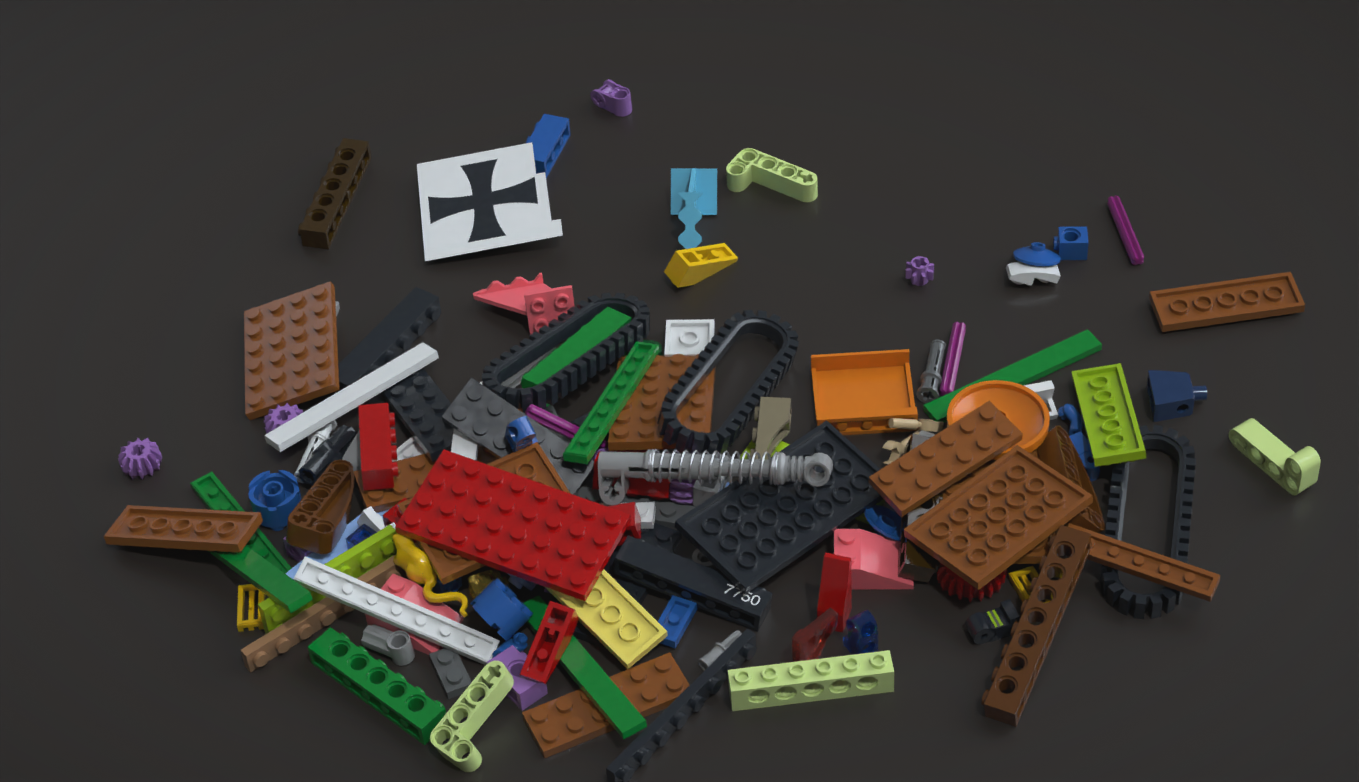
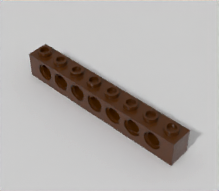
(1009, 707)

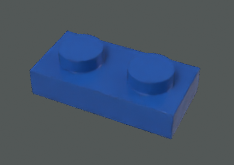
(676, 619)

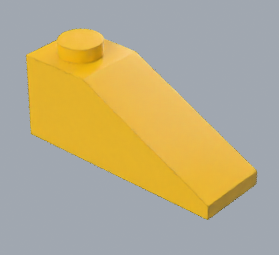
(696, 264)

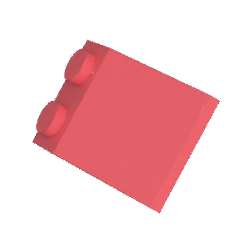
(872, 559)
(413, 593)

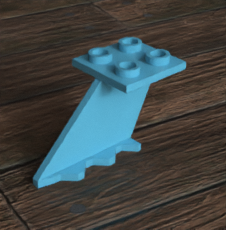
(691, 197)

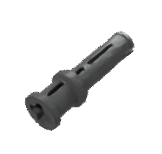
(931, 377)

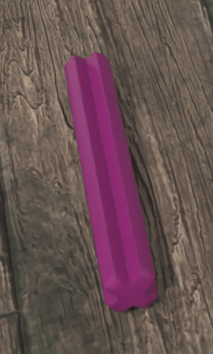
(1125, 230)
(952, 358)
(556, 423)

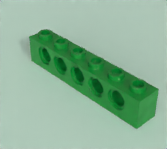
(376, 684)

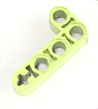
(772, 173)
(1289, 469)
(500, 682)

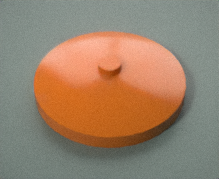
(1014, 401)

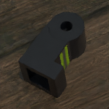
(992, 624)

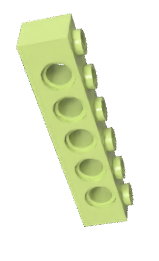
(811, 680)

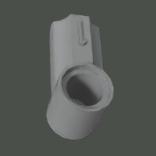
(393, 644)

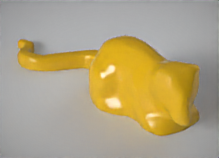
(420, 571)

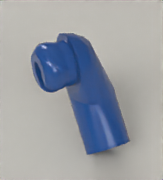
(1069, 412)
(519, 642)

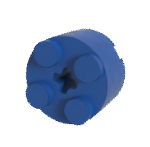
(274, 497)
(501, 609)

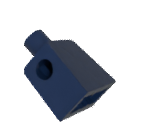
(1172, 394)

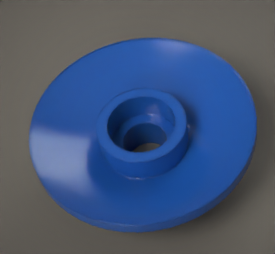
(1036, 255)
(884, 521)

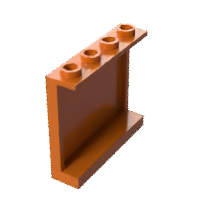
(863, 390)

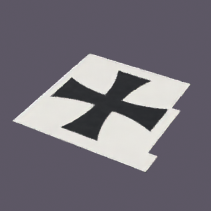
(483, 202)

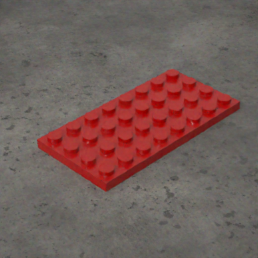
(514, 524)

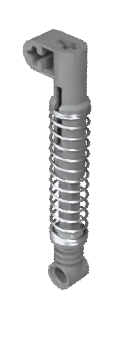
(703, 466)

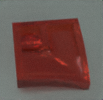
(810, 641)

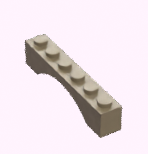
(773, 424)

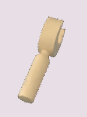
(922, 424)
(896, 448)

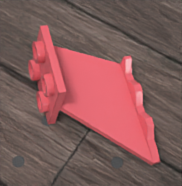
(529, 298)

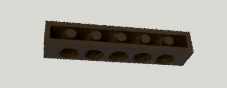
(335, 193)
(912, 562)

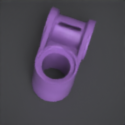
(613, 98)

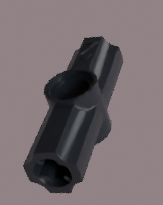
(327, 452)

